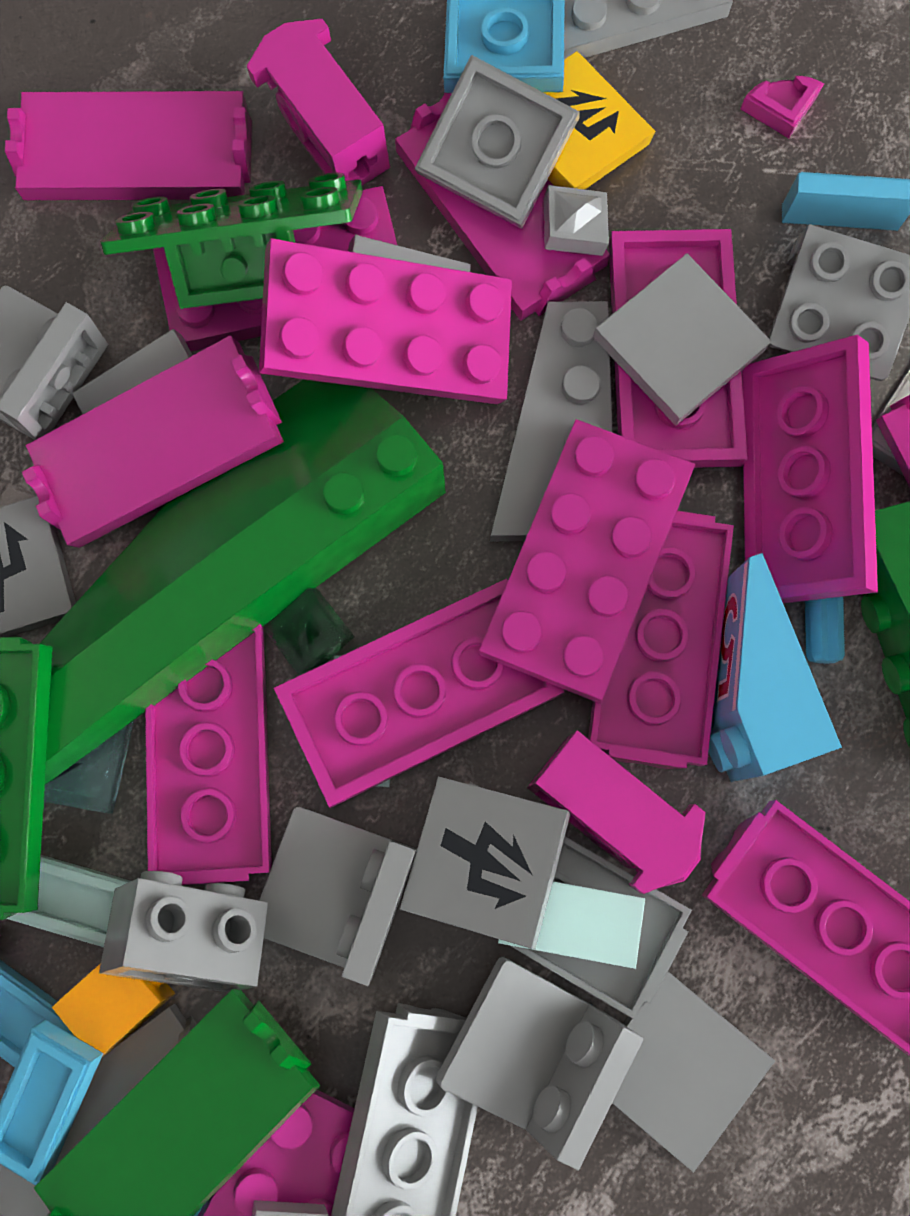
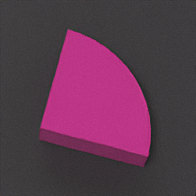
(782, 102)

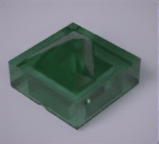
(309, 631)

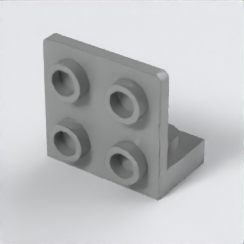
(843, 291)
(42, 360)
(335, 891)
(540, 1060)

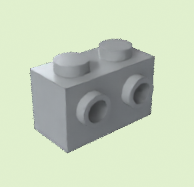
(184, 934)

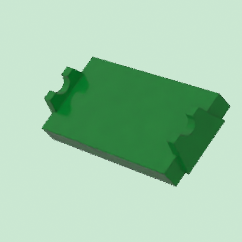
(23, 747)
(187, 1120)

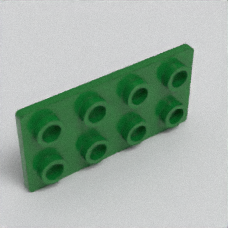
(221, 241)

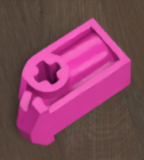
(320, 101)
(621, 814)

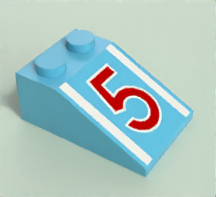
(764, 691)

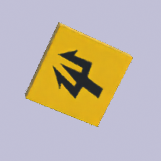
(605, 132)

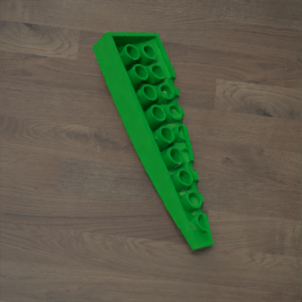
(234, 558)

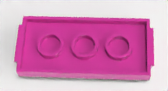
(129, 144)
(497, 244)
(153, 443)
(668, 669)
(211, 772)
(820, 915)

